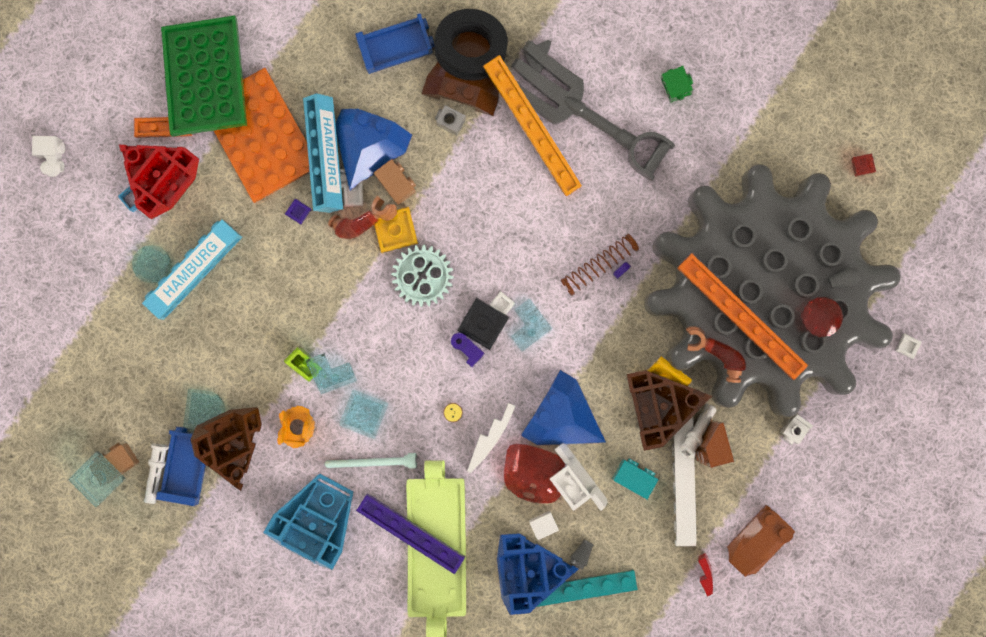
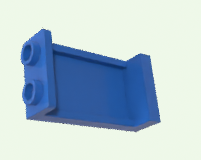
(395, 44)
(182, 472)

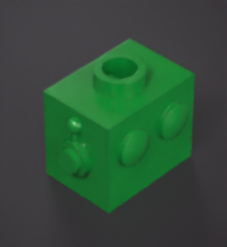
(677, 84)

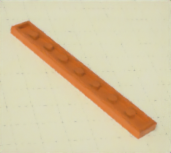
(742, 316)

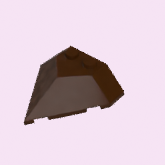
(662, 406)
(227, 443)

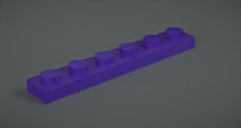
(410, 533)

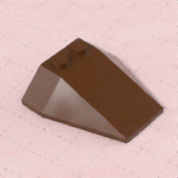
(477, 93)

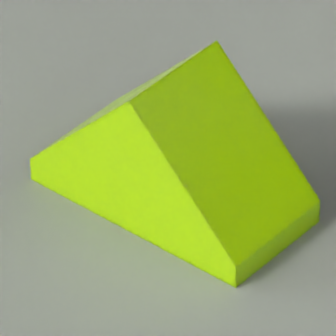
(297, 362)

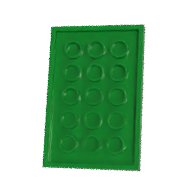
(203, 76)

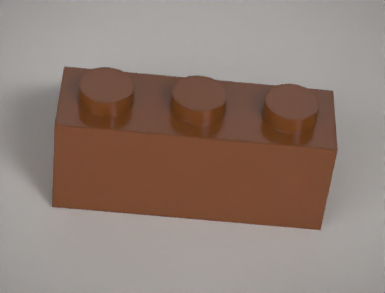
(715, 446)

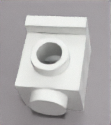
(792, 423)

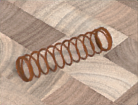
(628, 237)

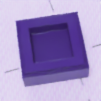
(298, 211)

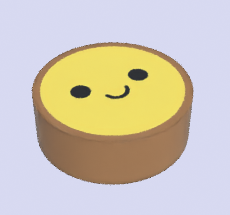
(453, 412)

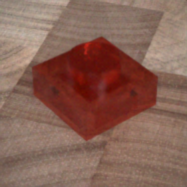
(863, 165)

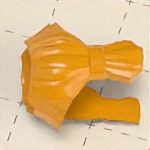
(285, 434)

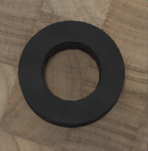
(469, 21)

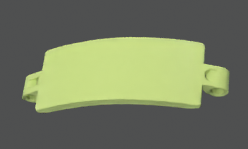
(439, 509)

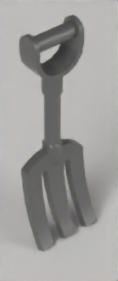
(571, 103)

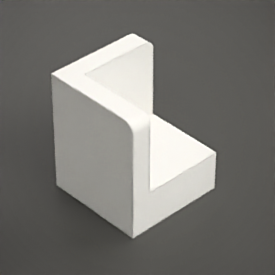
(543, 525)

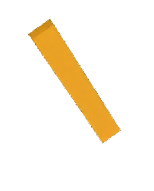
(532, 125)

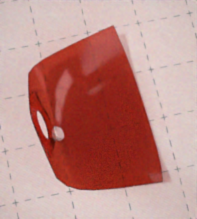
(532, 465)

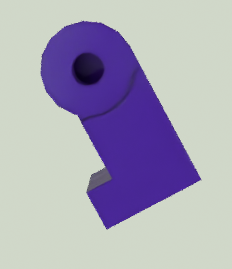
(461, 342)

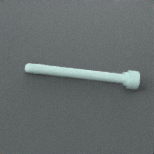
(408, 461)

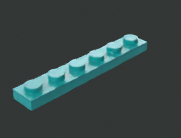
(593, 587)

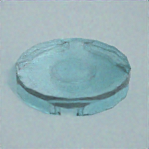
(151, 264)

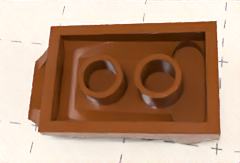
(759, 541)

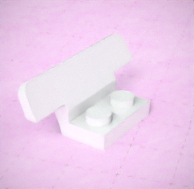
(575, 483)

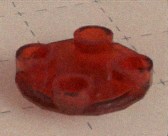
(822, 316)

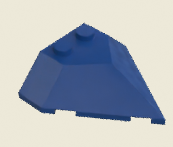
(368, 143)
(563, 416)
(528, 573)

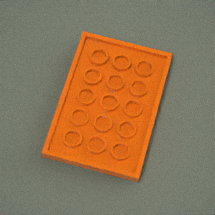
(271, 146)

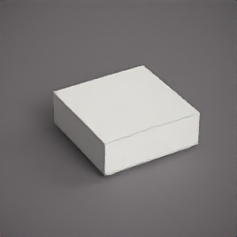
(502, 303)
(908, 346)

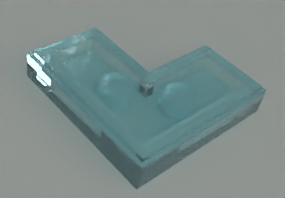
(534, 328)
(327, 378)

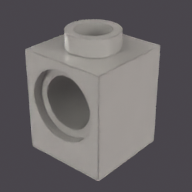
(454, 127)

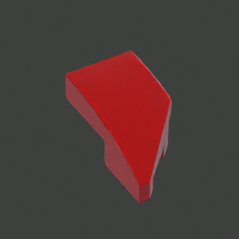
(706, 580)

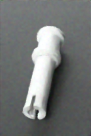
(694, 438)
(156, 464)

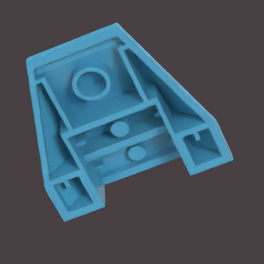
(313, 522)

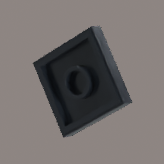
(483, 323)

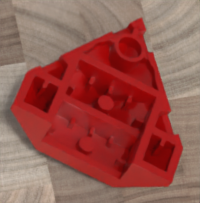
(158, 176)

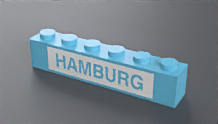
(323, 153)
(192, 269)

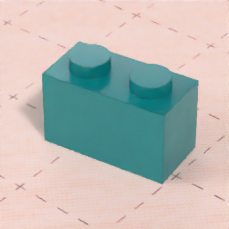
(635, 479)

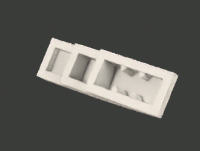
(486, 443)

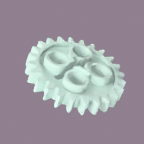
(437, 285)

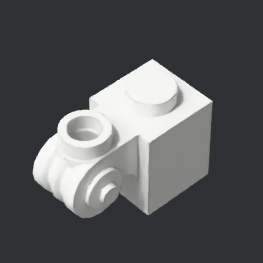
(51, 149)

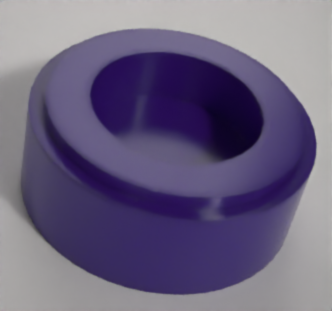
(621, 270)

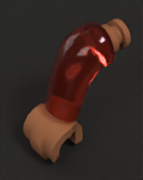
(353, 228)
(731, 358)

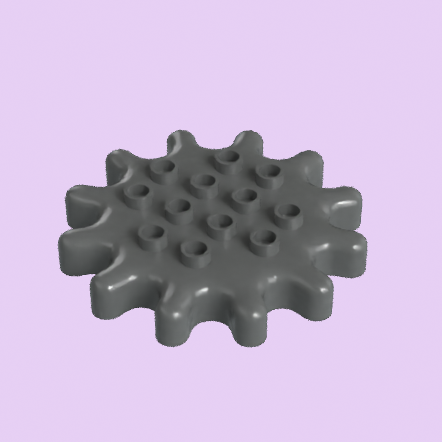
(776, 261)

